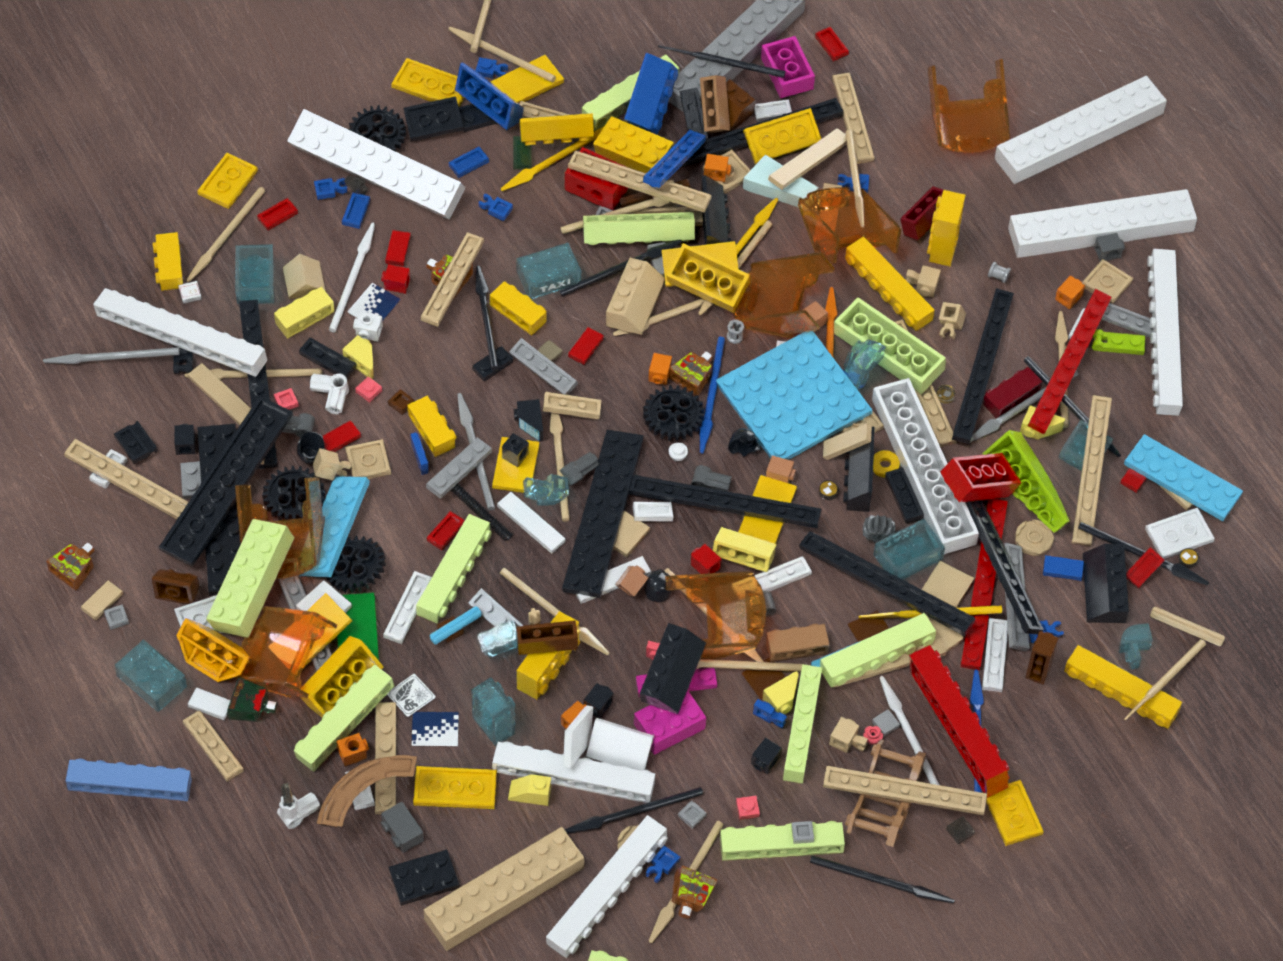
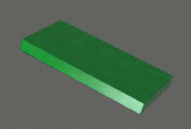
(363, 621)

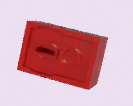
(592, 188)

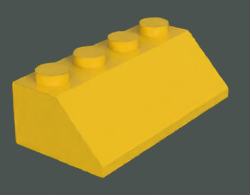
(556, 128)
(338, 675)

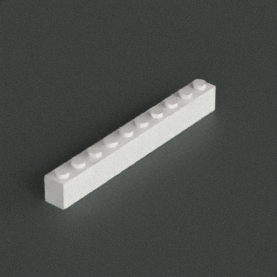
(180, 332)
(1166, 332)

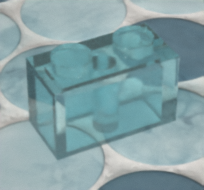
(498, 639)

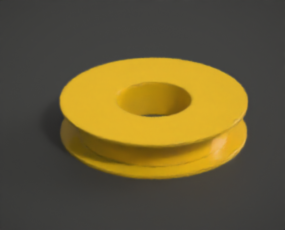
(888, 456)

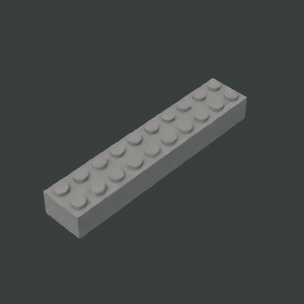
(740, 42)

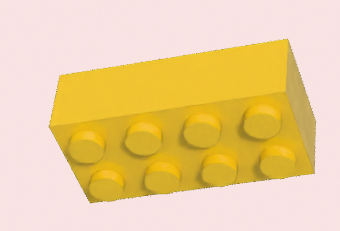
(631, 145)
(945, 227)
(708, 278)
(541, 668)

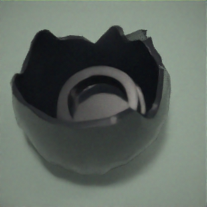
(743, 442)
(309, 446)
(656, 586)

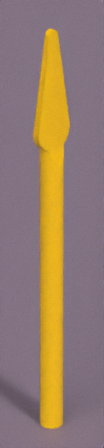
(527, 174)
(759, 221)
(913, 613)

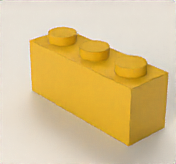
(168, 261)
(518, 308)
(431, 426)

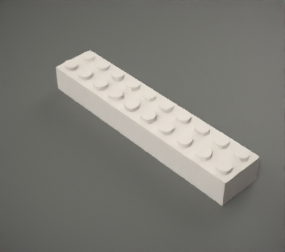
(1080, 129)
(376, 164)
(1081, 225)
(922, 461)

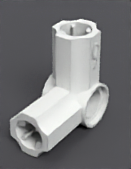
(328, 384)
(293, 813)

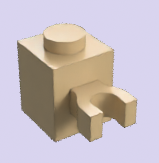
(926, 280)
(951, 318)
(327, 465)
(846, 734)

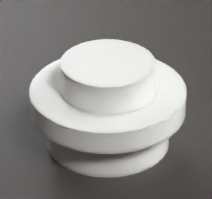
(678, 451)

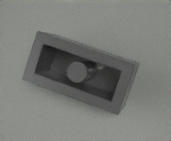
(402, 827)

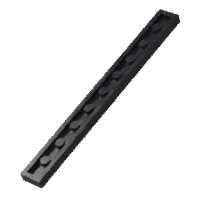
(736, 139)
(982, 366)
(257, 385)
(725, 501)
(1004, 568)
(887, 583)

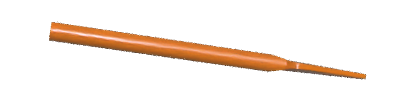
(832, 314)

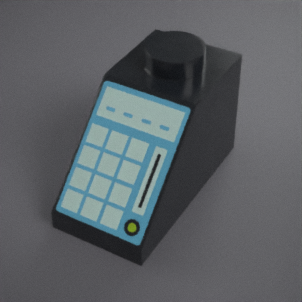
(529, 418)

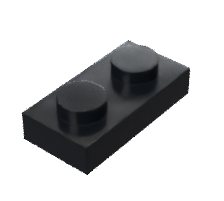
(483, 367)

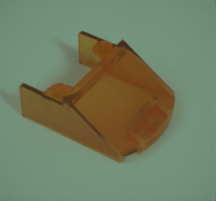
(971, 123)
(834, 222)
(776, 294)
(308, 531)
(733, 609)
(281, 648)

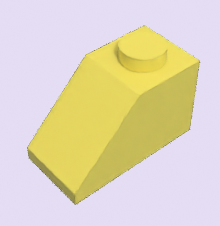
(360, 352)
(1055, 426)
(782, 693)
(531, 789)

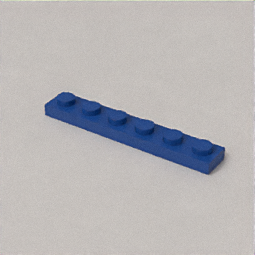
(674, 159)

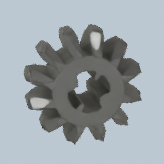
(878, 528)

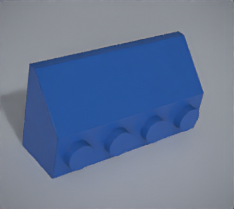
(651, 93)
(488, 97)

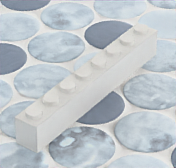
(583, 775)
(606, 887)

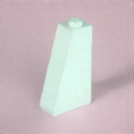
(757, 182)

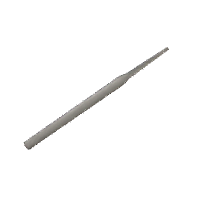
(77, 358)
(467, 420)
(993, 424)

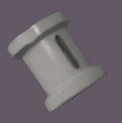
(999, 272)
(732, 333)

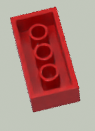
(980, 477)

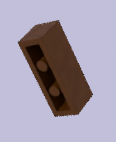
(547, 637)
(1041, 657)

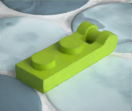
(1118, 342)

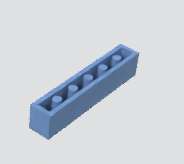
(128, 780)

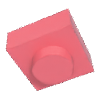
(368, 389)
(286, 399)
(651, 649)
(747, 807)

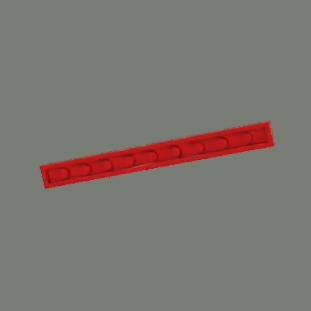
(1069, 361)
(983, 592)

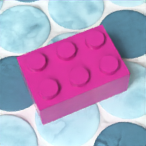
(788, 56)
(668, 726)

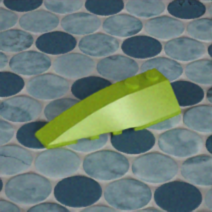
(1036, 487)

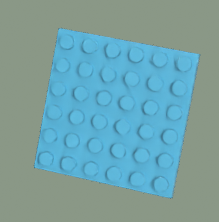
(794, 396)

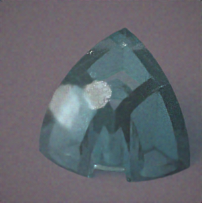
(861, 360)

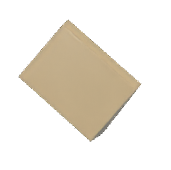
(302, 276)

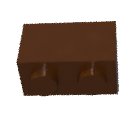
(740, 104)
(175, 586)

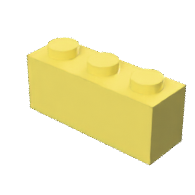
(304, 312)
(744, 549)

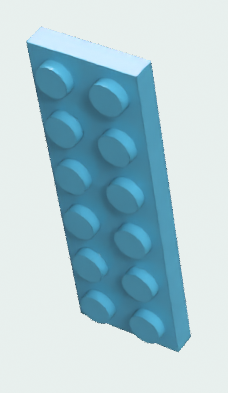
(1183, 477)
(340, 512)

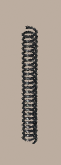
(484, 512)

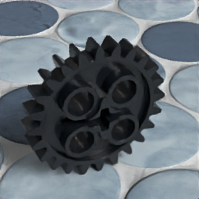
(378, 131)
(673, 413)
(275, 494)
(358, 565)

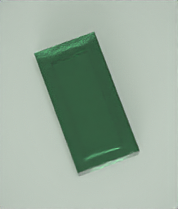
(521, 154)

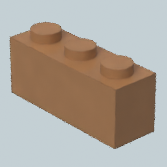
(715, 104)
(797, 642)

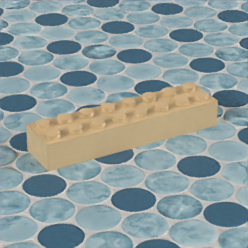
(503, 888)

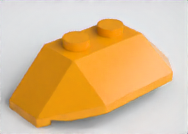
(211, 651)

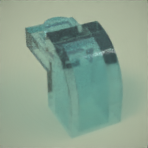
(546, 492)
(1133, 640)

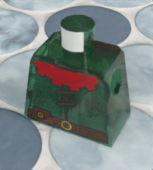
(249, 702)

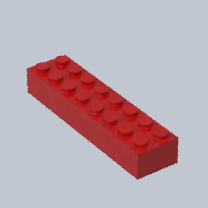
(959, 721)

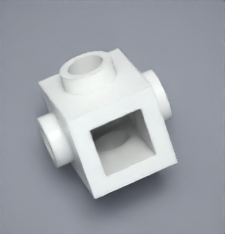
(368, 326)

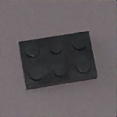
(433, 119)
(424, 877)

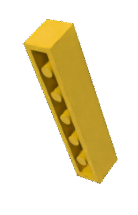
(889, 284)
(1121, 686)

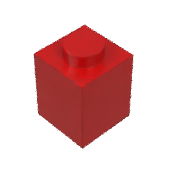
(396, 278)
(705, 560)

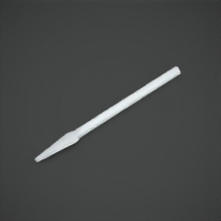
(363, 248)
(896, 706)

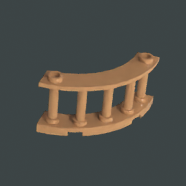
(355, 781)
(895, 822)

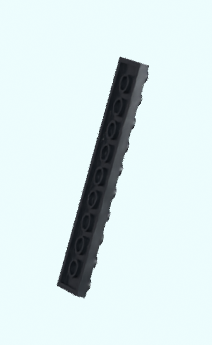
(217, 491)
(603, 514)
(226, 540)

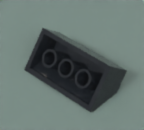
(715, 216)
(859, 477)
(1105, 584)
(672, 669)

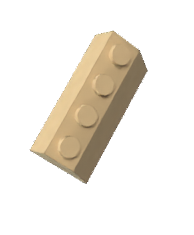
(634, 297)

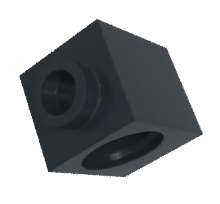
(184, 439)
(515, 450)
(600, 699)
(766, 756)

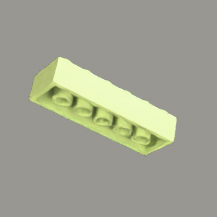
(904, 353)
(250, 578)

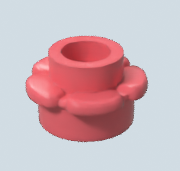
(873, 739)

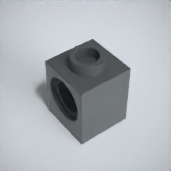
(1109, 247)

